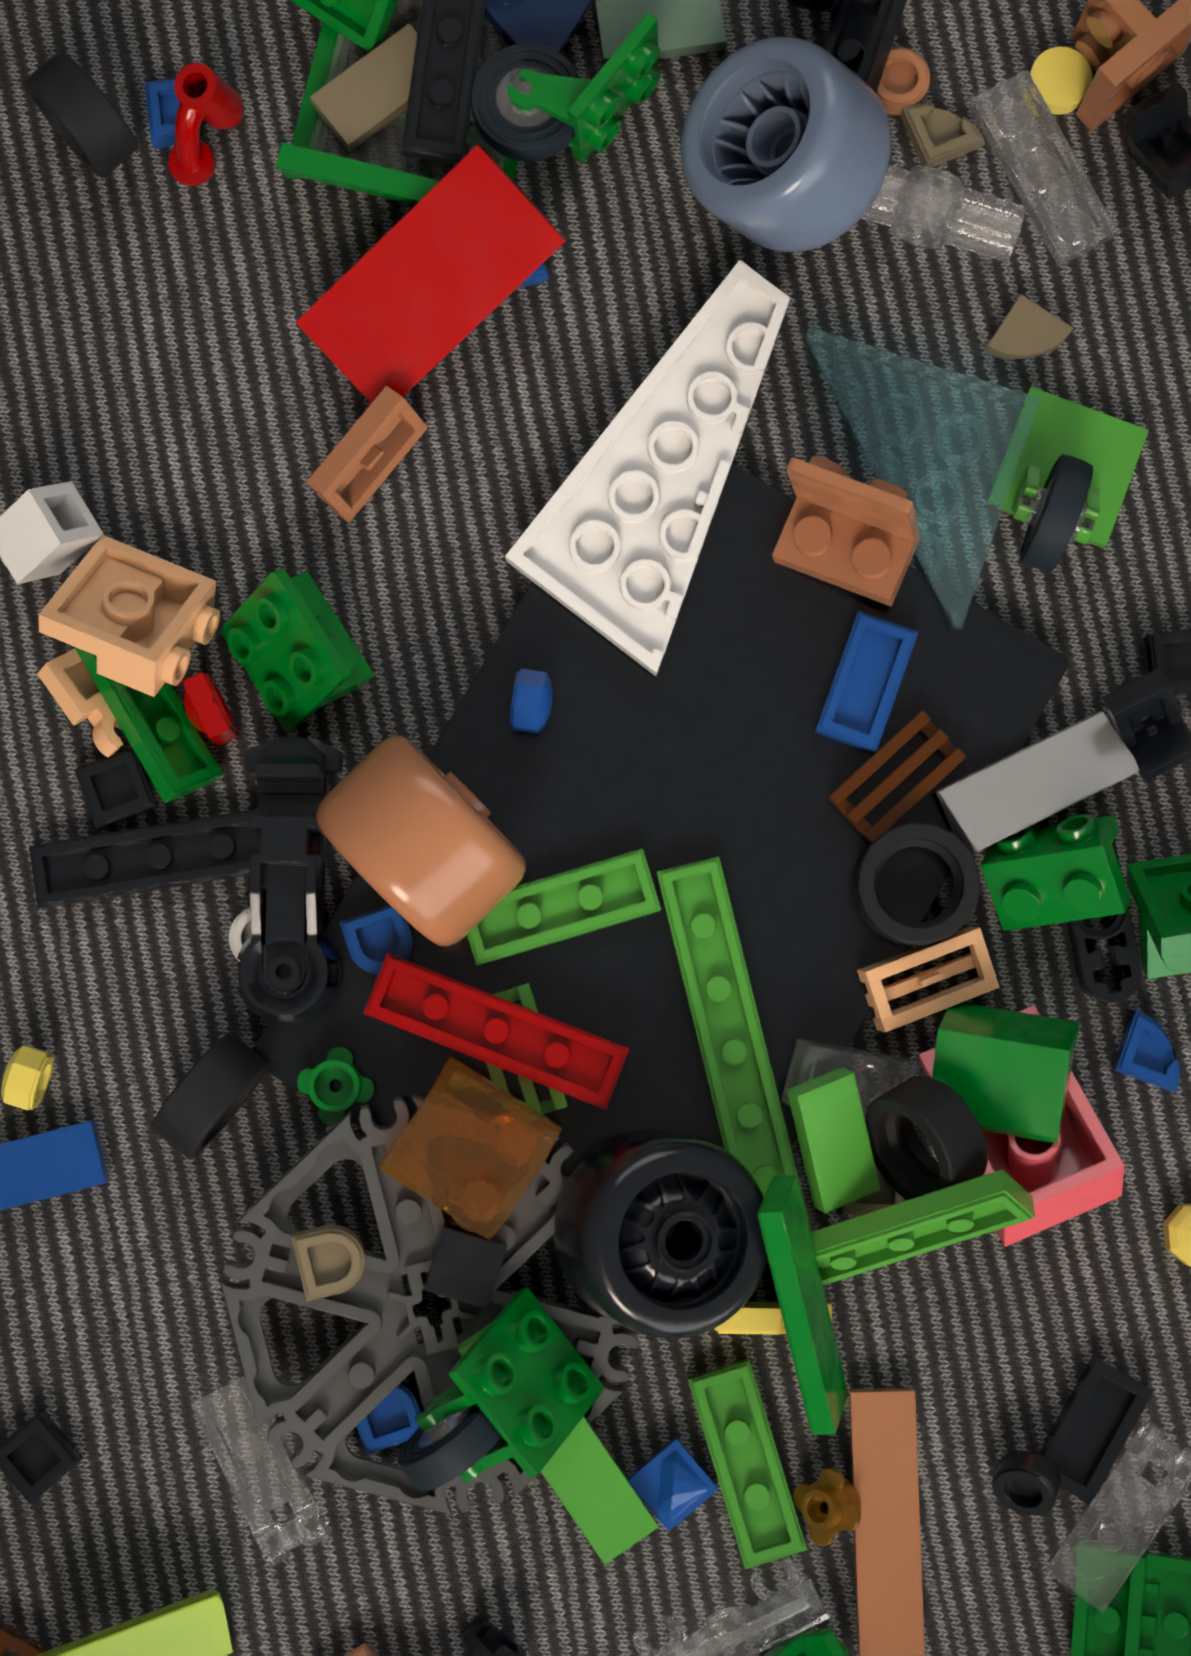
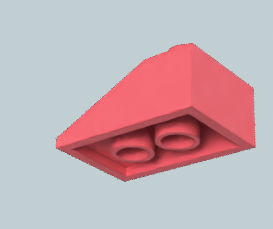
(1061, 1176)

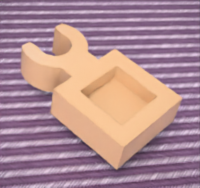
(81, 699)

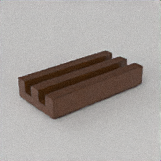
(936, 741)

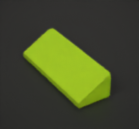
(180, 1629)

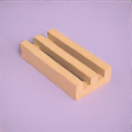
(879, 996)

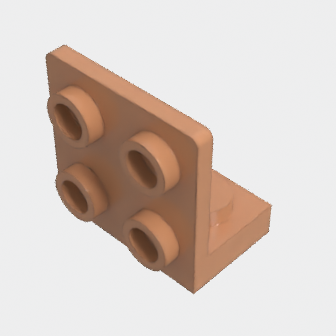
(848, 530)

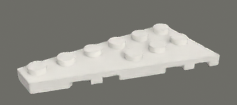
(641, 500)

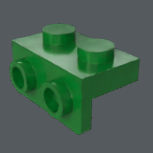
(1056, 873)

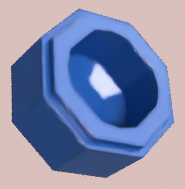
(531, 701)

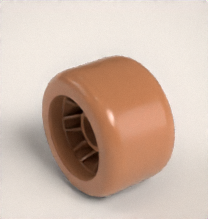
(420, 841)

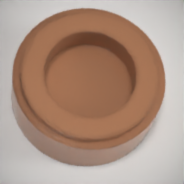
(903, 80)

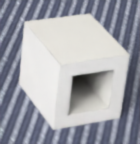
(46, 532)

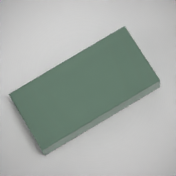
(683, 25)

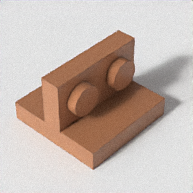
(1126, 51)

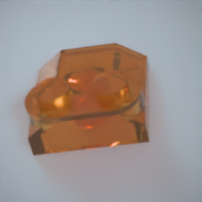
(471, 1149)

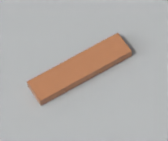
(889, 1529)

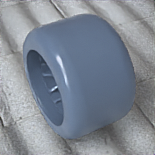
(786, 144)

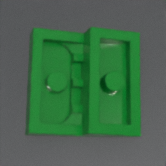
(1145, 1615)

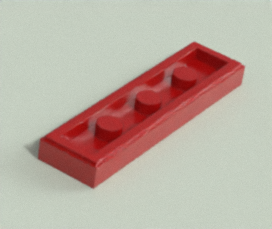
(496, 1031)

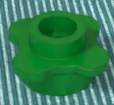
(317, 1085)

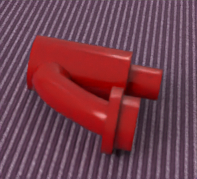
(205, 98)

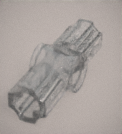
(936, 210)

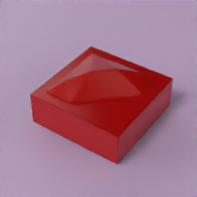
(208, 709)

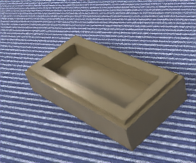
(369, 91)

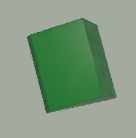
(1008, 1067)

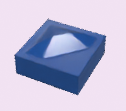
(672, 1483)

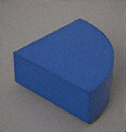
(162, 112)
(1147, 1053)

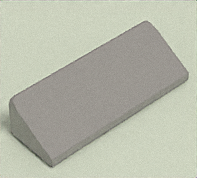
(1036, 782)

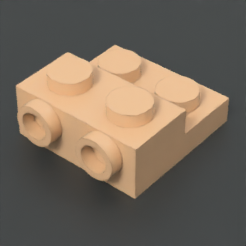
(133, 614)

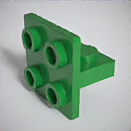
(294, 648)

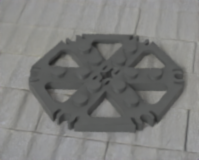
(386, 1344)

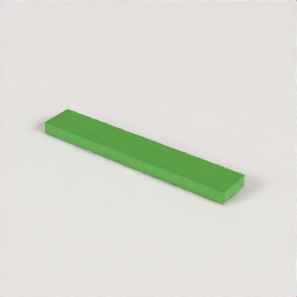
(726, 1020)

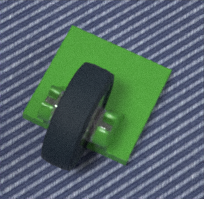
(1071, 478)

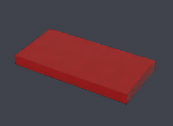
(431, 278)

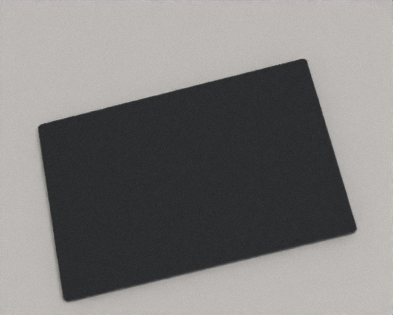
(694, 770)

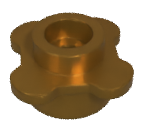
(842, 1503)

